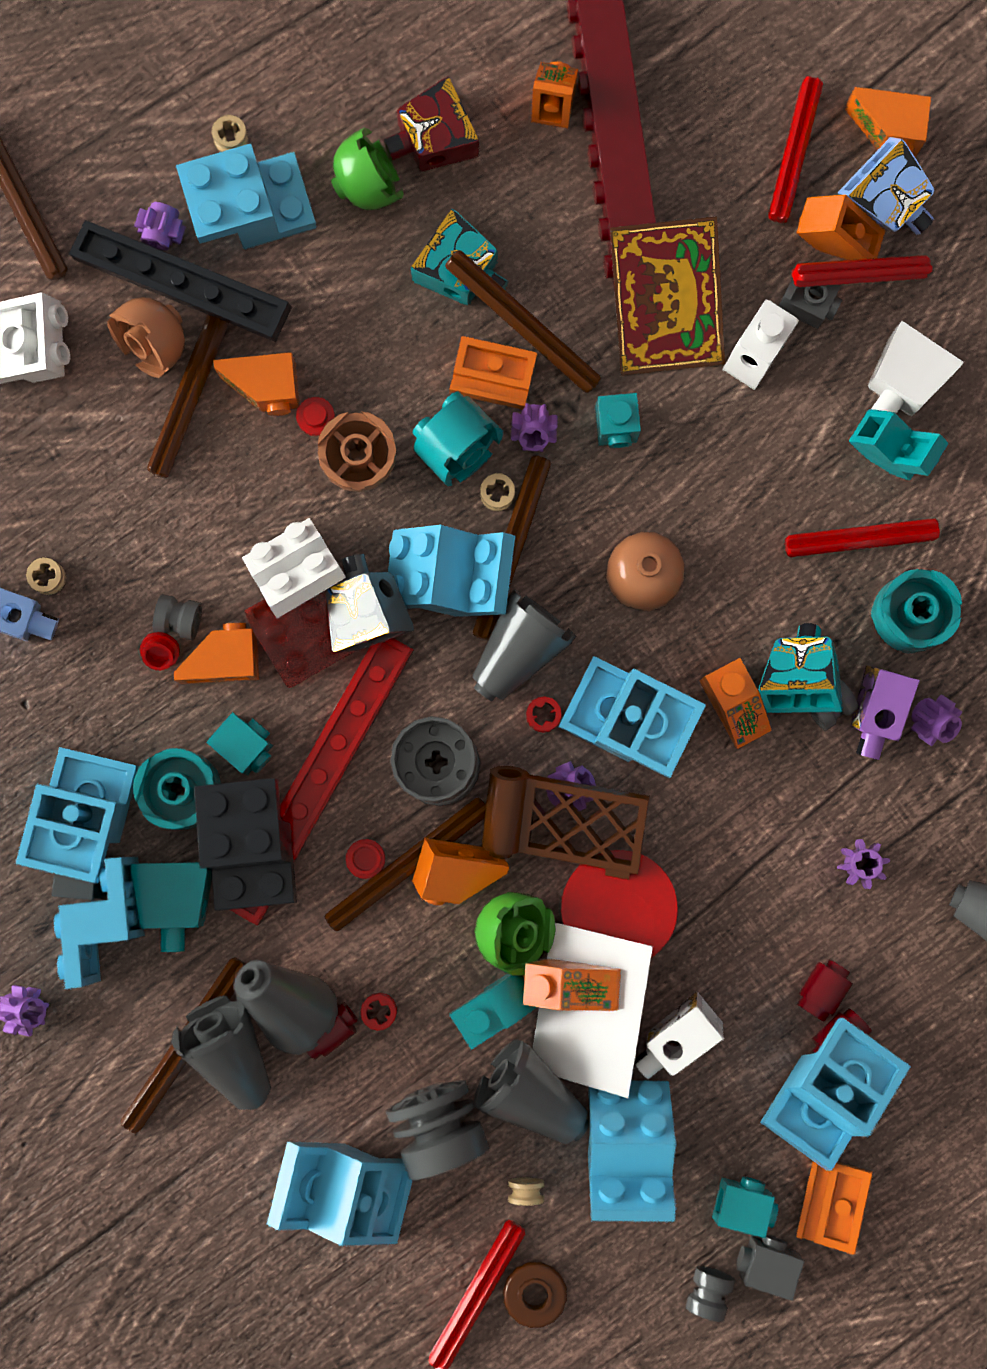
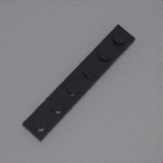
(180, 280)

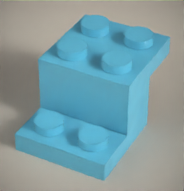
(246, 197)
(452, 570)
(632, 716)
(77, 815)
(95, 922)
(835, 1094)
(632, 1154)
(340, 1194)

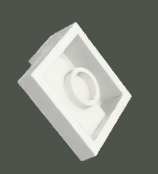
(32, 339)
(293, 567)

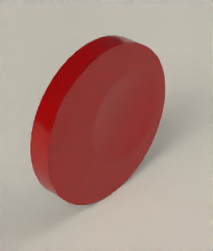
(630, 909)

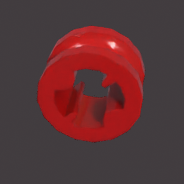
(539, 703)
(373, 1023)

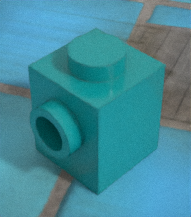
(617, 420)
(242, 744)
(745, 1206)

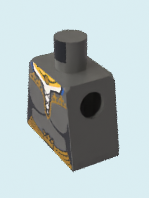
(365, 608)

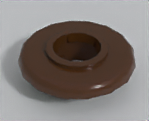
(535, 1315)

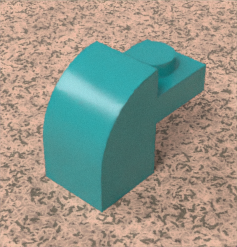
(895, 446)
(492, 1010)

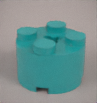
(456, 438)
(937, 620)
(154, 784)

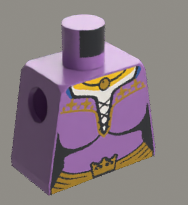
(883, 692)

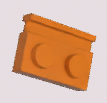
(493, 372)
(835, 1206)

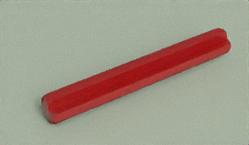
(795, 149)
(861, 271)
(862, 537)
(476, 1295)

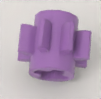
(160, 226)
(534, 427)
(936, 720)
(578, 775)
(869, 872)
(22, 1010)

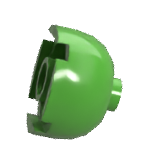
(365, 173)
(514, 931)

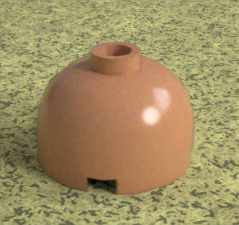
(150, 332)
(357, 451)
(645, 571)

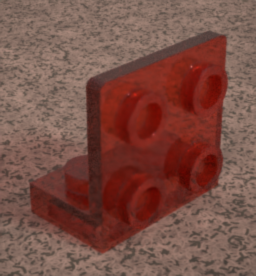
(297, 640)

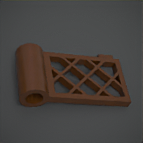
(511, 813)

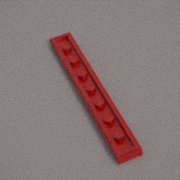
(338, 746)

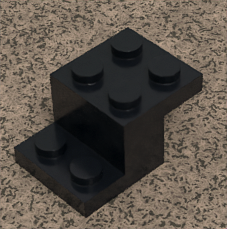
(245, 844)

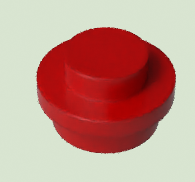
(314, 415)
(159, 651)
(365, 858)

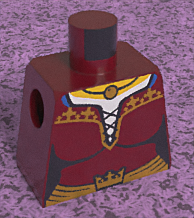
(434, 129)

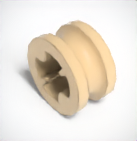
(228, 122)
(489, 483)
(38, 567)
(526, 1191)

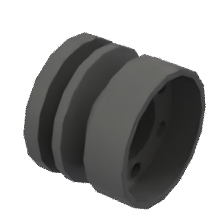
(419, 745)
(436, 1125)

